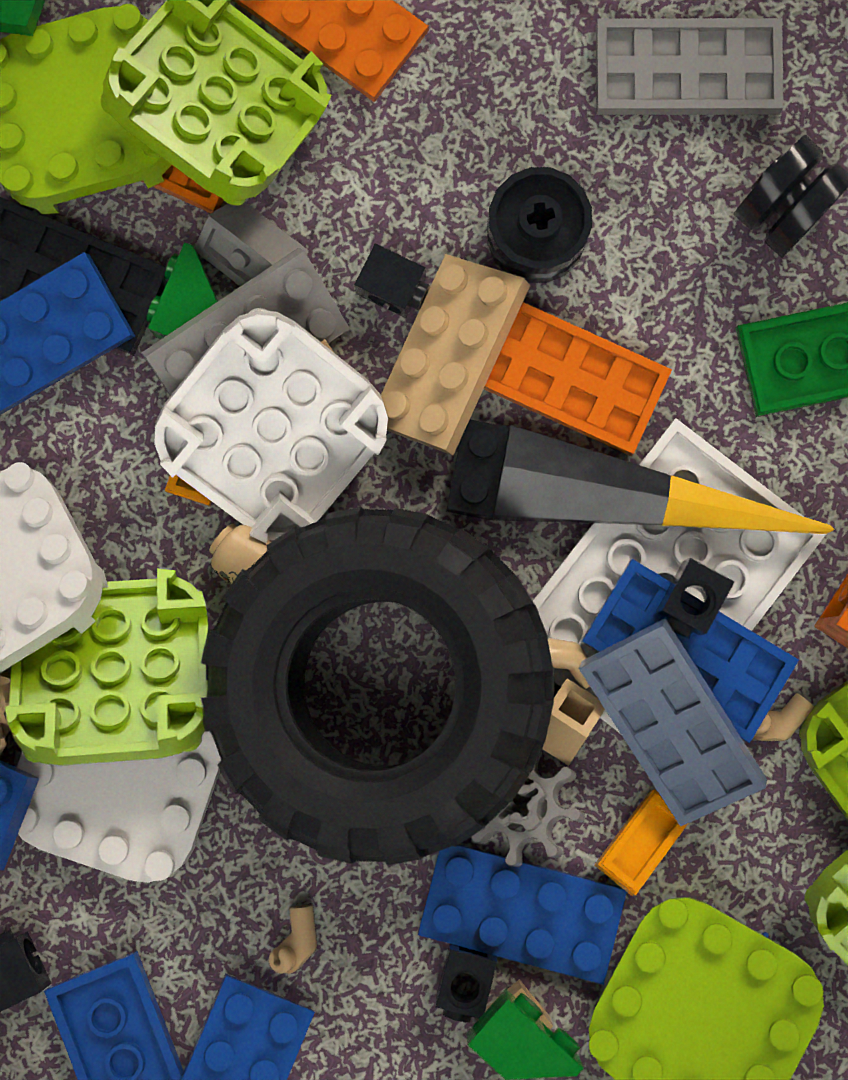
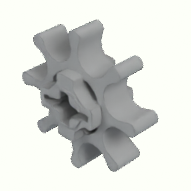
(539, 822)

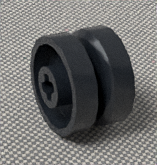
(792, 195)
(545, 199)

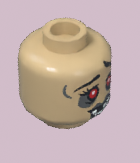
(235, 551)

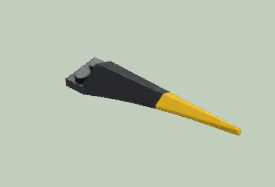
(533, 477)

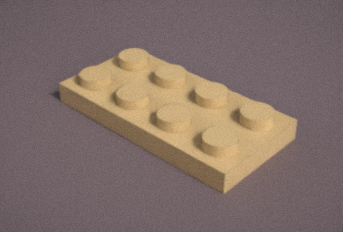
(451, 352)

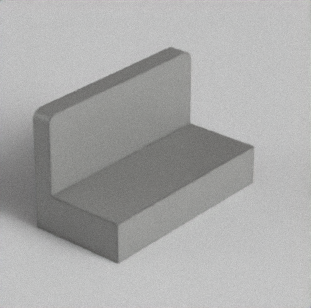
(243, 242)

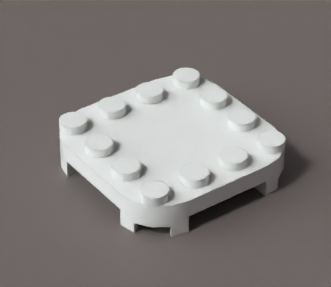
(270, 425)
(44, 566)
(123, 814)

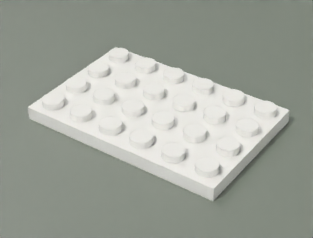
(754, 559)

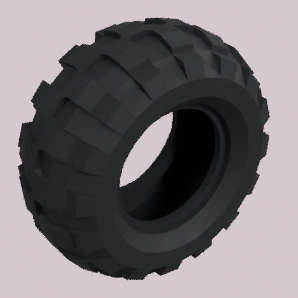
(260, 704)

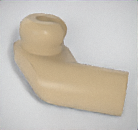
(568, 656)
(784, 723)
(298, 944)

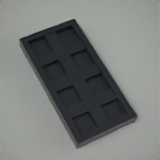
(37, 245)

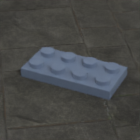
(673, 723)

